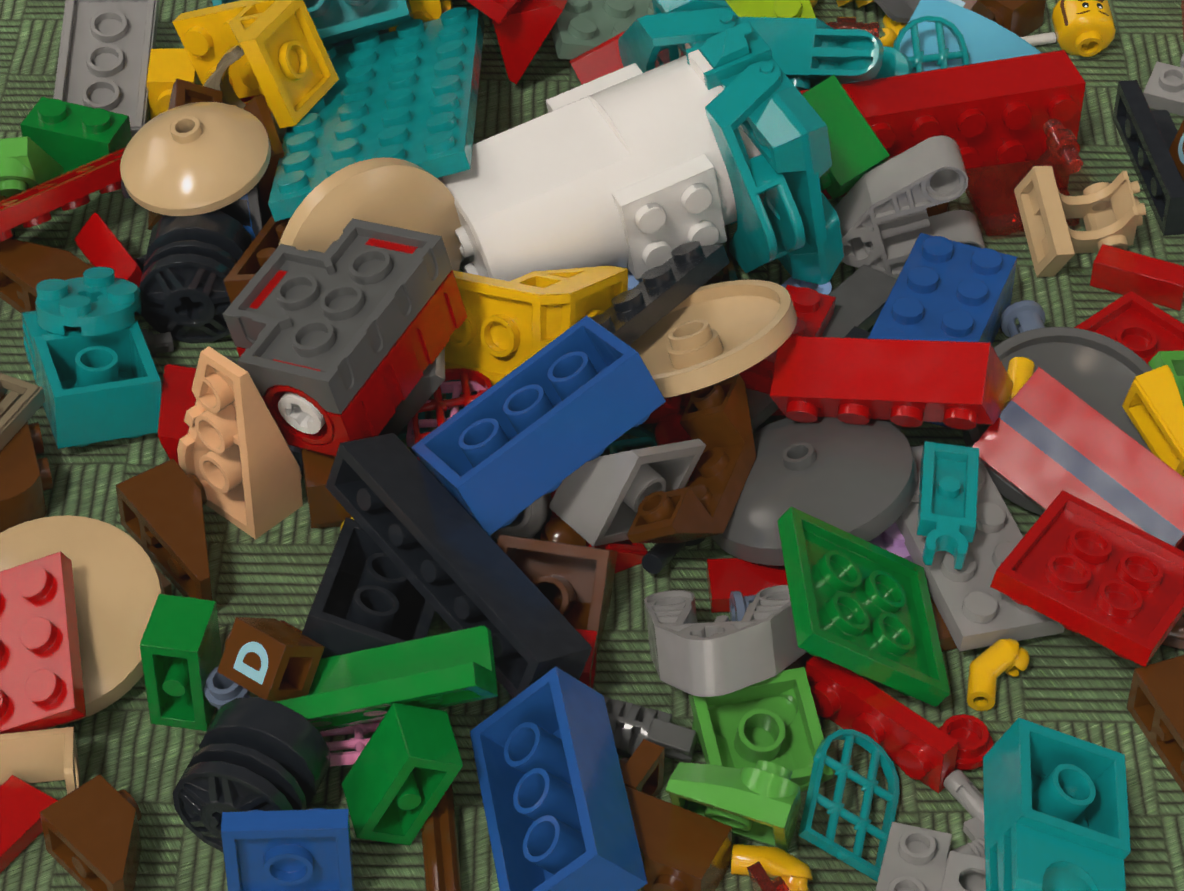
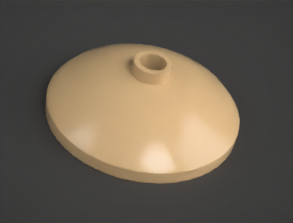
(195, 159)

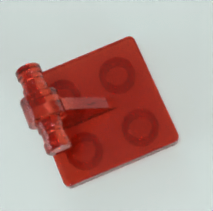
(993, 186)

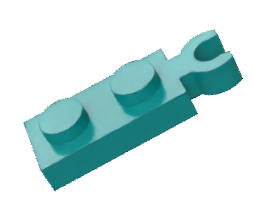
(947, 500)

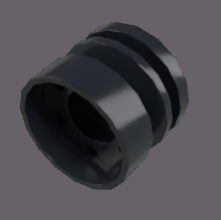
(185, 274)
(250, 760)

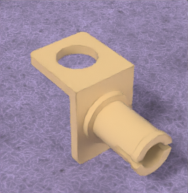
(41, 756)

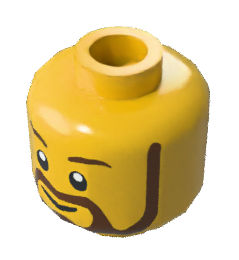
(1083, 24)

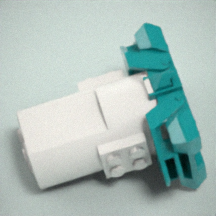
(658, 161)

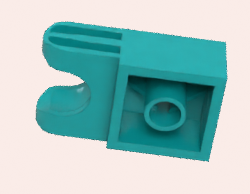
(814, 51)
(94, 384)
(1054, 813)

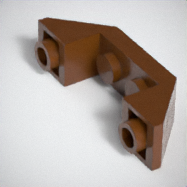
(704, 507)

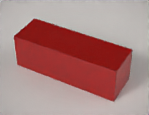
(1146, 276)

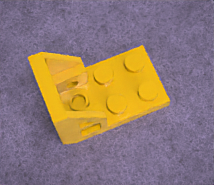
(280, 47)
(524, 315)

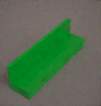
(415, 672)

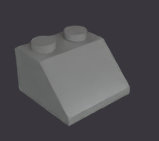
(606, 492)

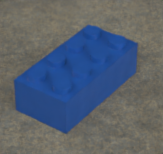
(947, 294)
(540, 423)
(556, 792)

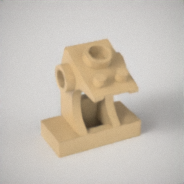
(1107, 211)

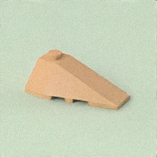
(238, 449)

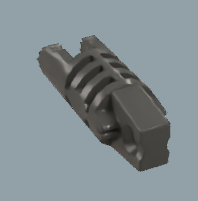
(634, 723)

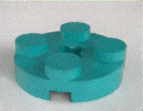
(92, 302)

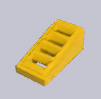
(1158, 415)

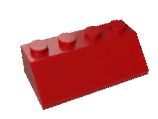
(890, 381)

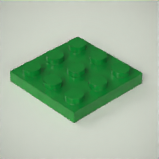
(862, 607)

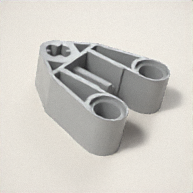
(889, 206)
(720, 654)

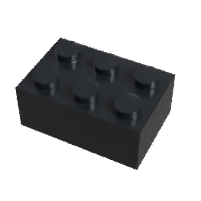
(364, 599)

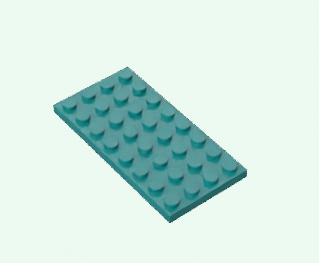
(395, 98)

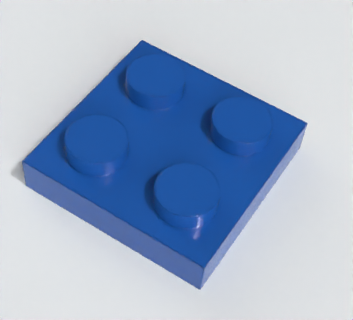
(288, 850)

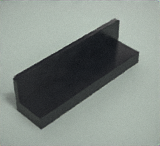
(1147, 140)

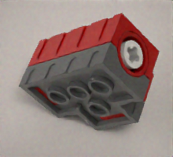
(345, 330)

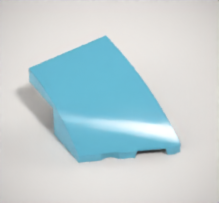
(983, 37)

